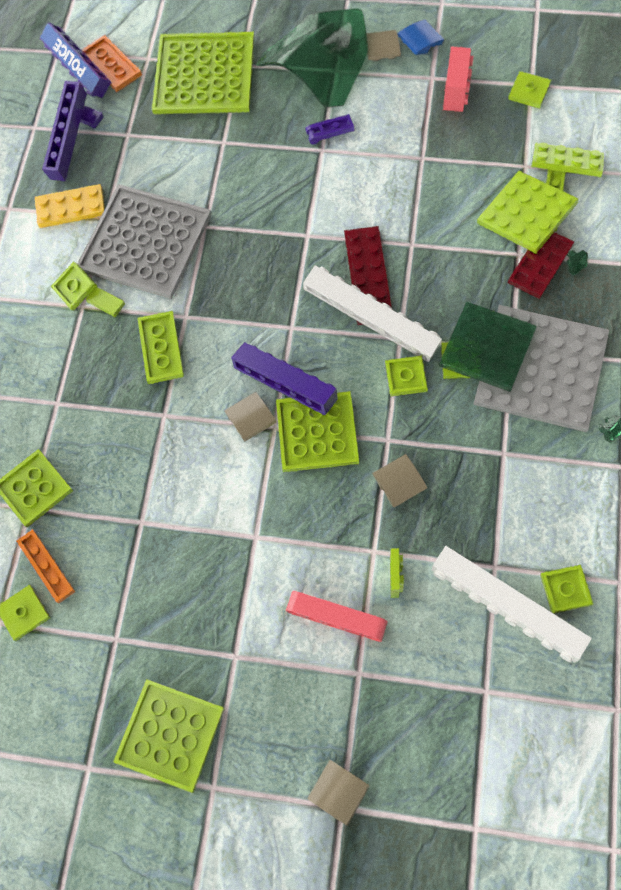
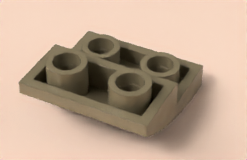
(383, 45)
(250, 416)
(399, 480)
(338, 792)

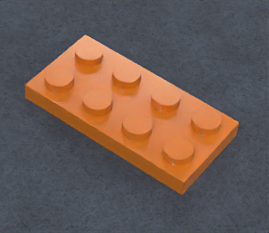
(112, 63)

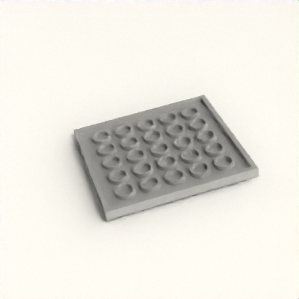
(144, 241)
(556, 375)

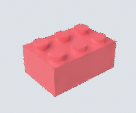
(457, 78)

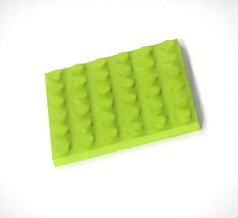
(203, 73)

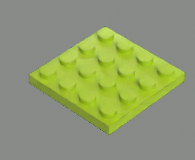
(527, 211)
(316, 439)
(169, 735)

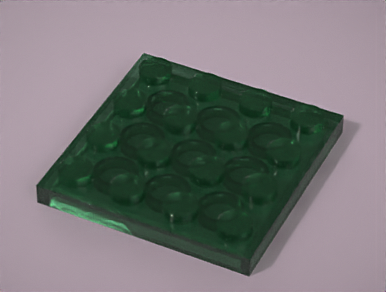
(488, 346)

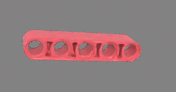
(337, 616)

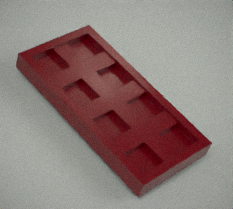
(538, 269)

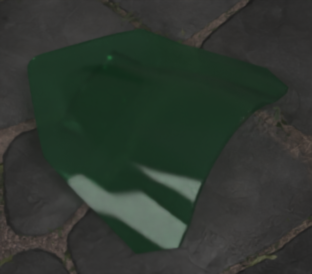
(324, 53)

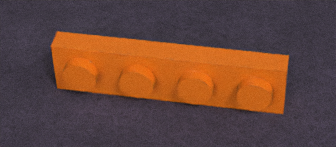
(45, 566)

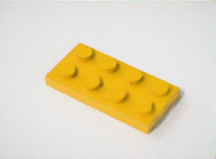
(69, 206)

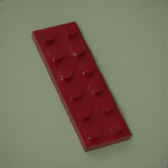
(367, 263)

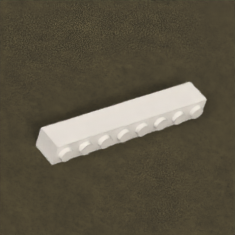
(372, 313)
(511, 604)

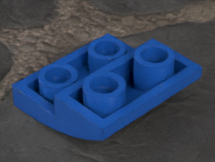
(420, 37)

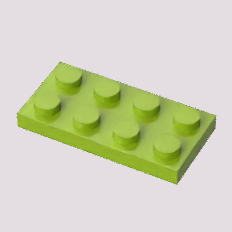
(568, 159)
(160, 347)

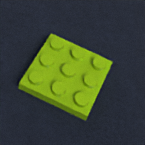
(33, 488)

